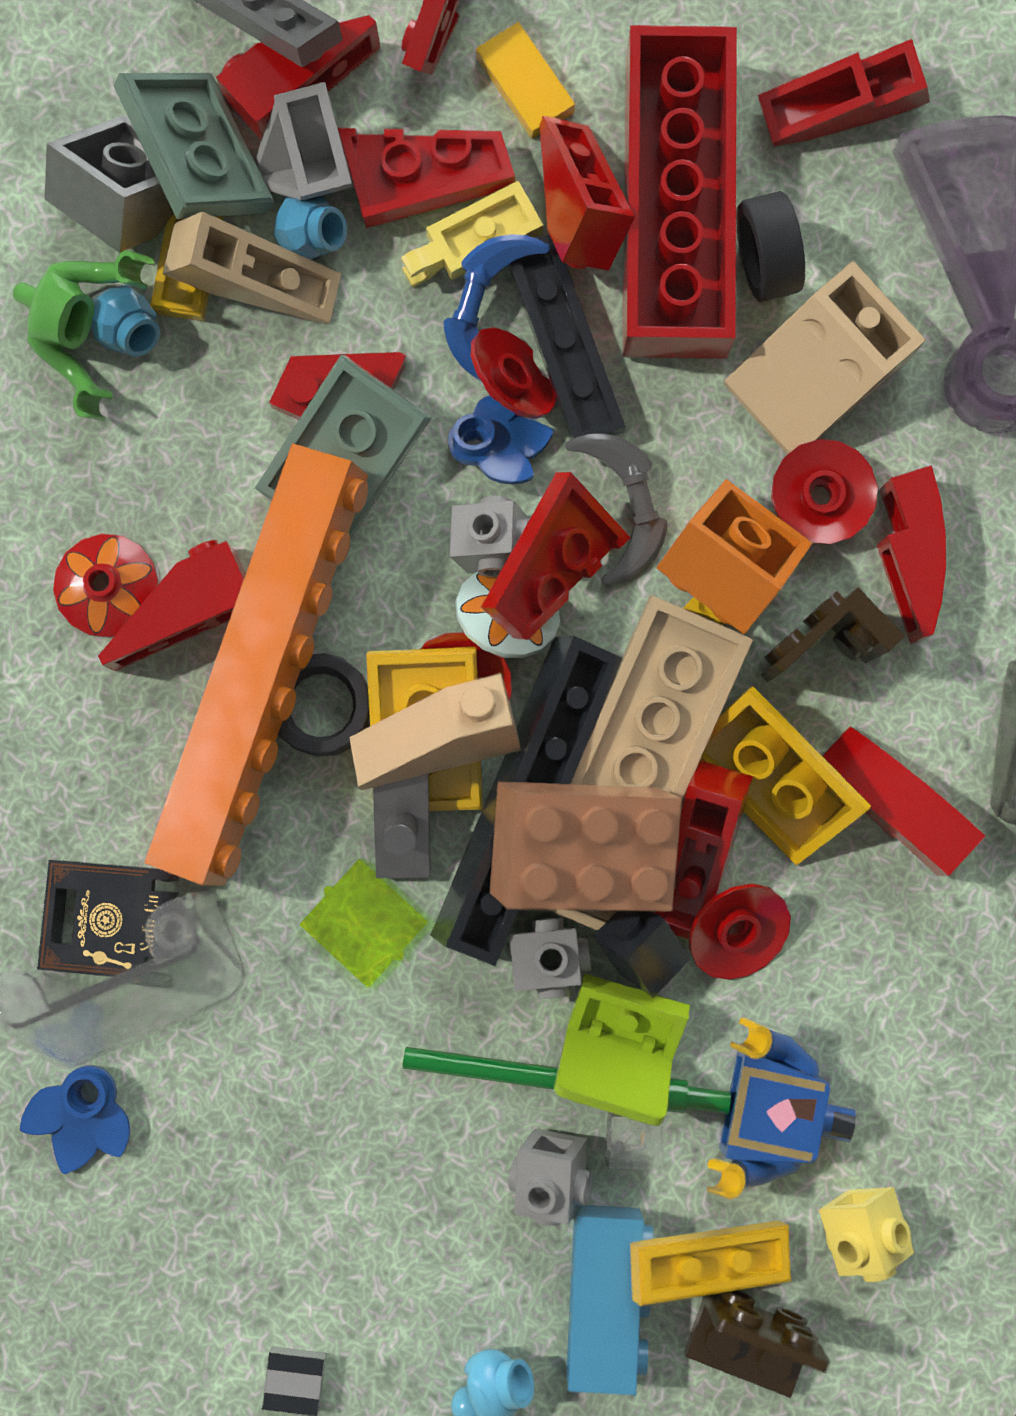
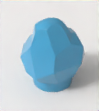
(310, 227)
(124, 321)

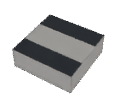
(294, 1381)

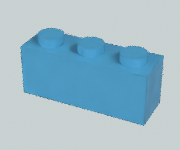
(603, 1318)

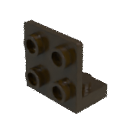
(859, 629)
(754, 1342)

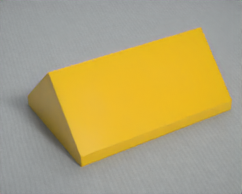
(793, 788)

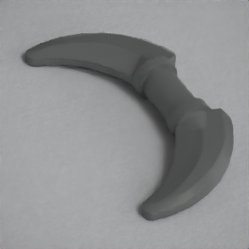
(632, 468)

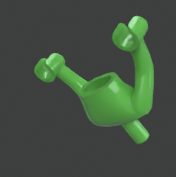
(64, 314)

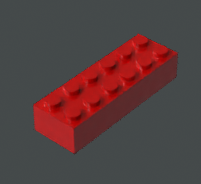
(680, 191)

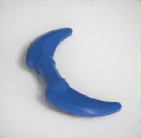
(480, 267)

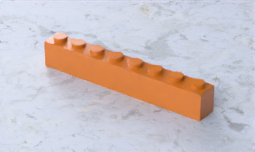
(258, 667)

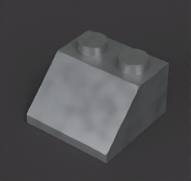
(107, 184)

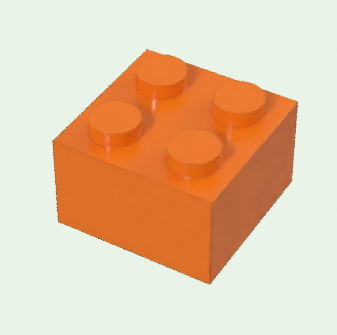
(734, 556)

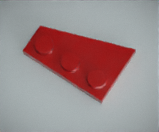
(421, 173)
(551, 556)

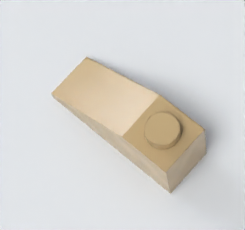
(249, 269)
(437, 734)

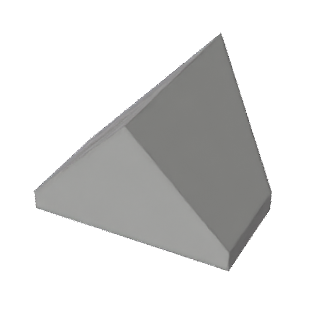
(302, 146)

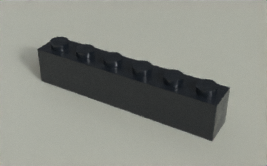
(552, 741)

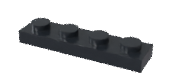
(566, 344)

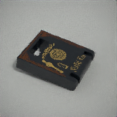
(108, 916)

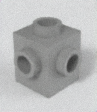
(485, 534)
(532, 974)
(550, 1177)

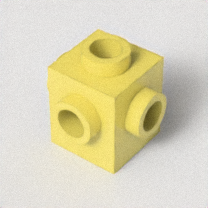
(867, 1233)

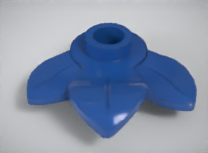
(505, 438)
(76, 1124)

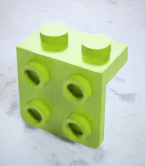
(620, 1050)

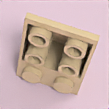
(824, 359)

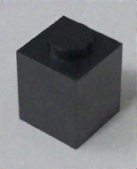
(642, 949)

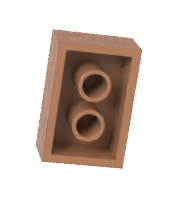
(584, 847)

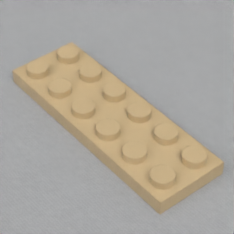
(660, 708)

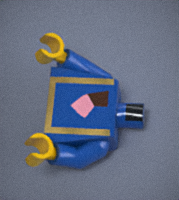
(774, 1113)

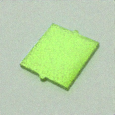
(363, 923)

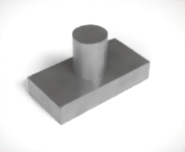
(402, 828)

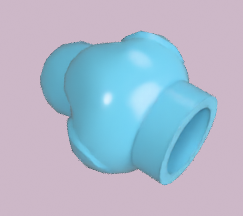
(494, 1386)

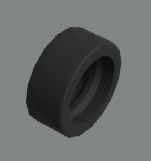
(771, 246)
(360, 717)

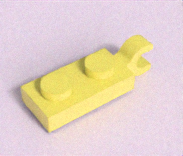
(458, 234)

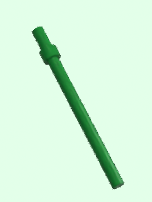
(680, 1094)

